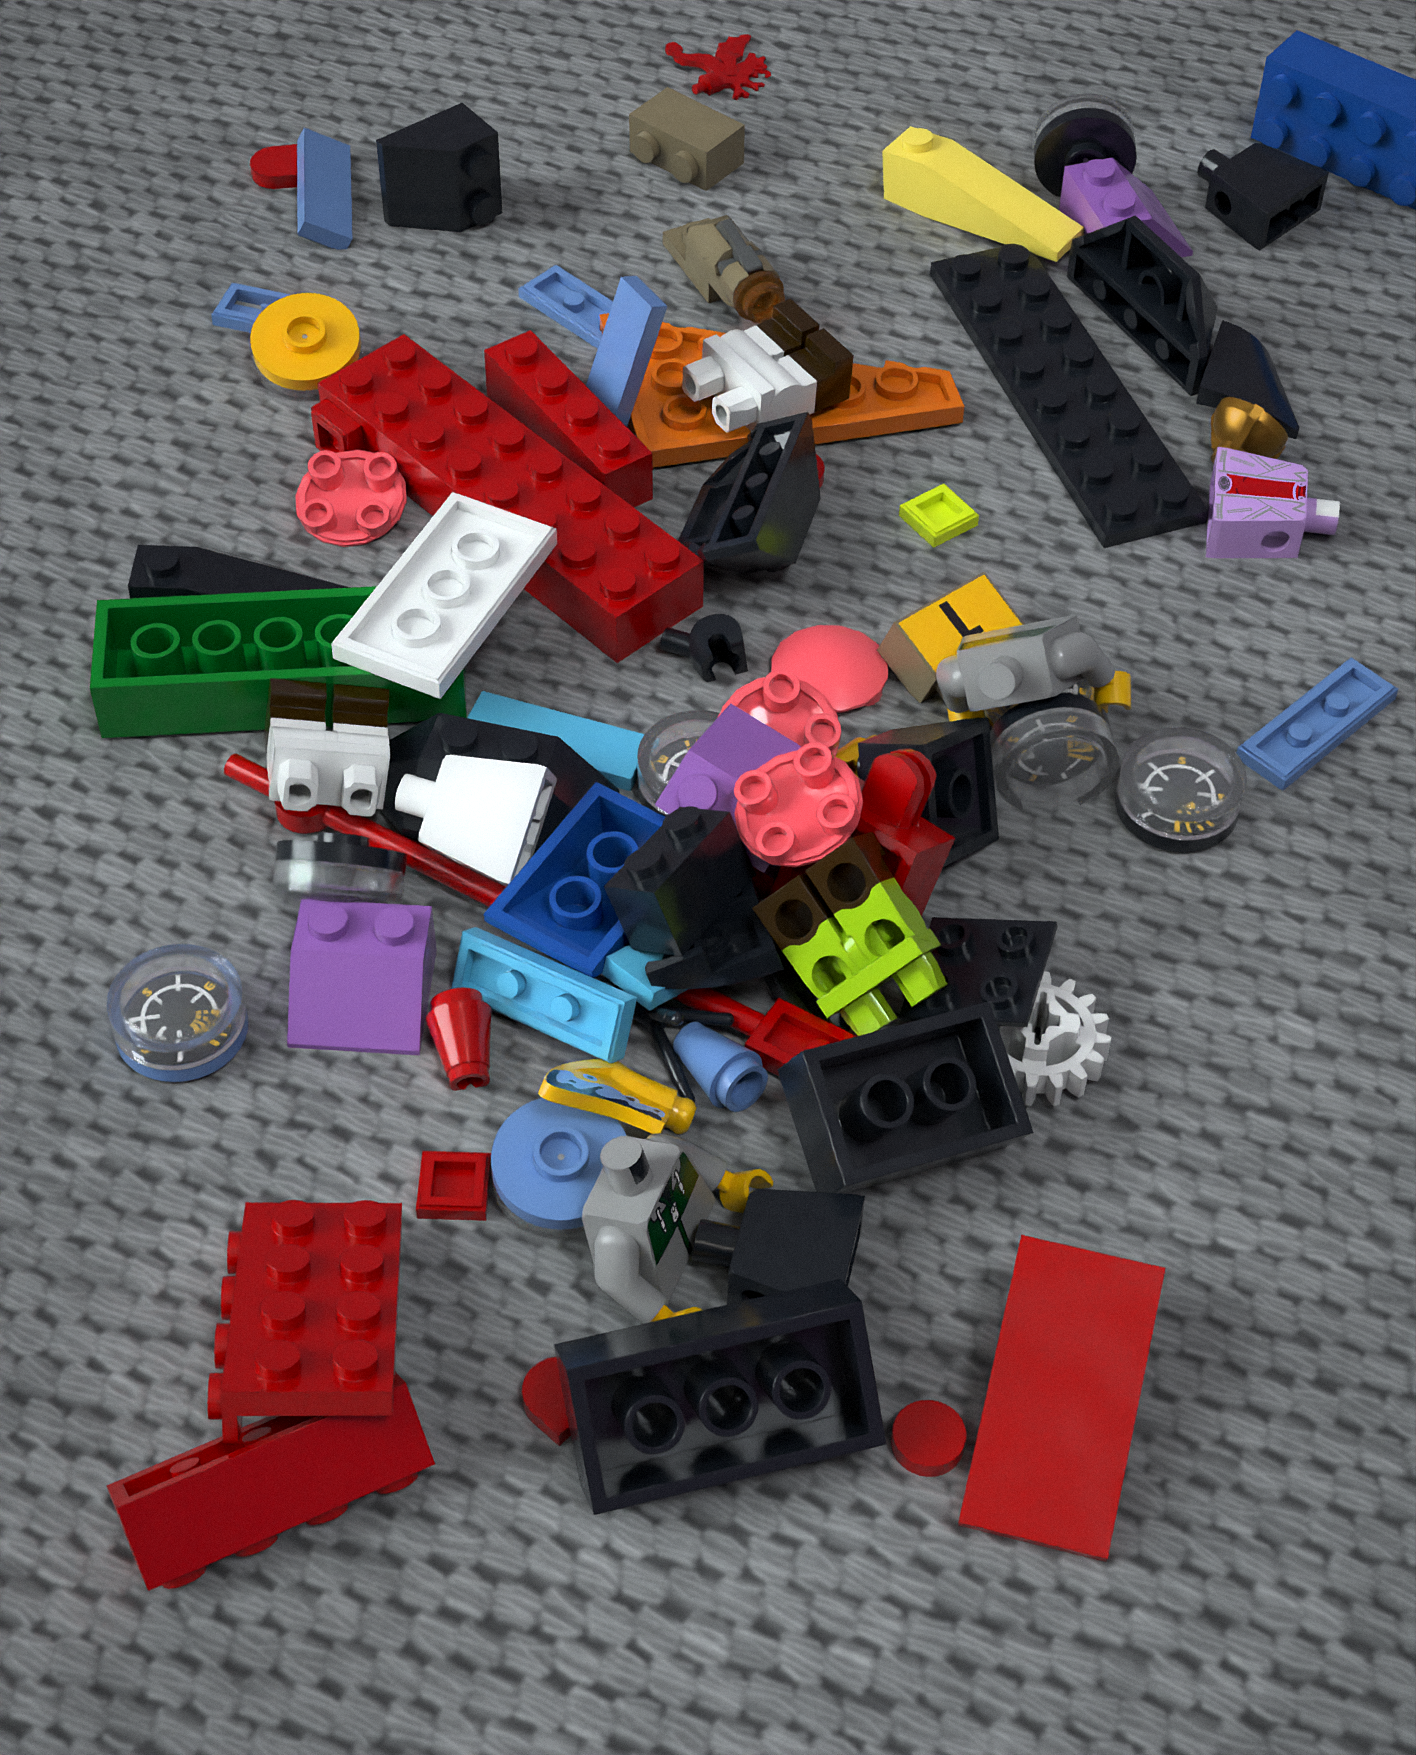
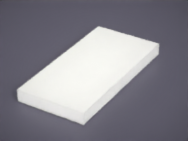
(444, 595)

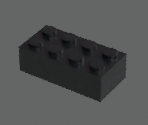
(720, 1395)

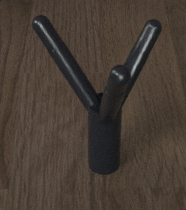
(659, 1018)

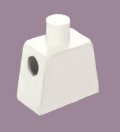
(481, 812)

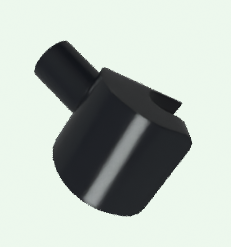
(711, 641)

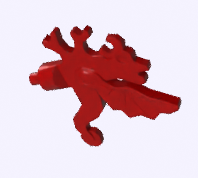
(722, 69)

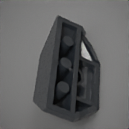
(1148, 296)
(758, 500)
(424, 747)

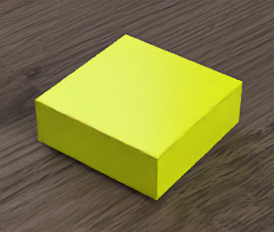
(938, 515)

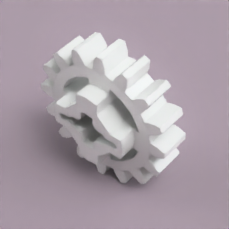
(1070, 1044)

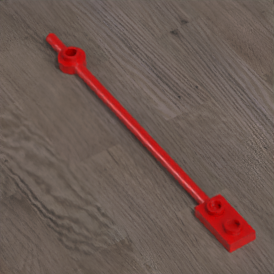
(773, 1036)

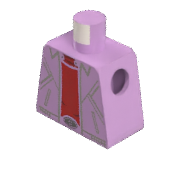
(1262, 507)

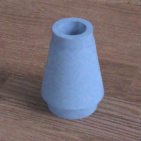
(721, 1067)

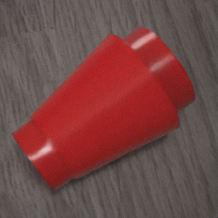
(462, 1035)

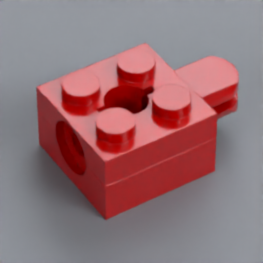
(892, 810)

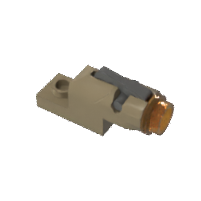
(726, 266)

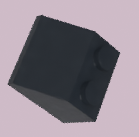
(441, 172)
(964, 783)

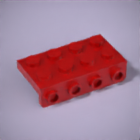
(308, 1313)

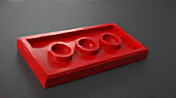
(1062, 1398)

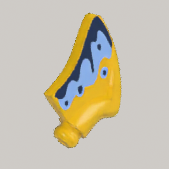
(618, 1094)

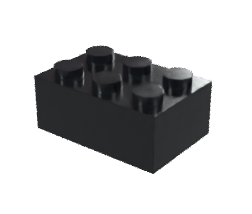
(904, 1100)

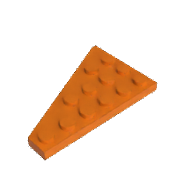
(685, 430)

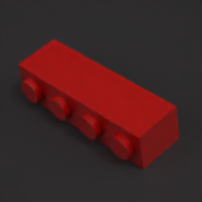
(564, 412)
(278, 1477)

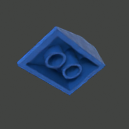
(560, 892)

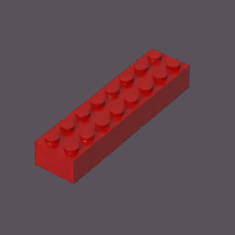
(612, 566)

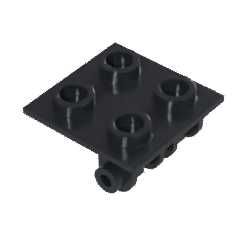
(987, 963)

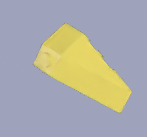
(963, 191)

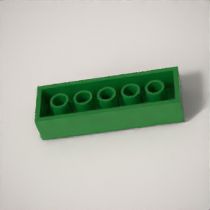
(211, 660)

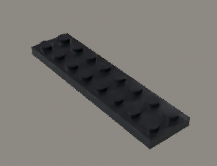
(1068, 396)

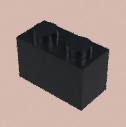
(680, 880)

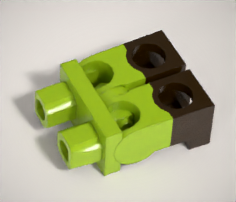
(851, 933)

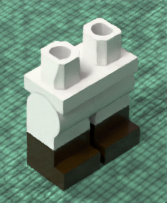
(770, 370)
(331, 766)

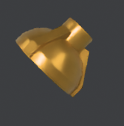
(1246, 429)

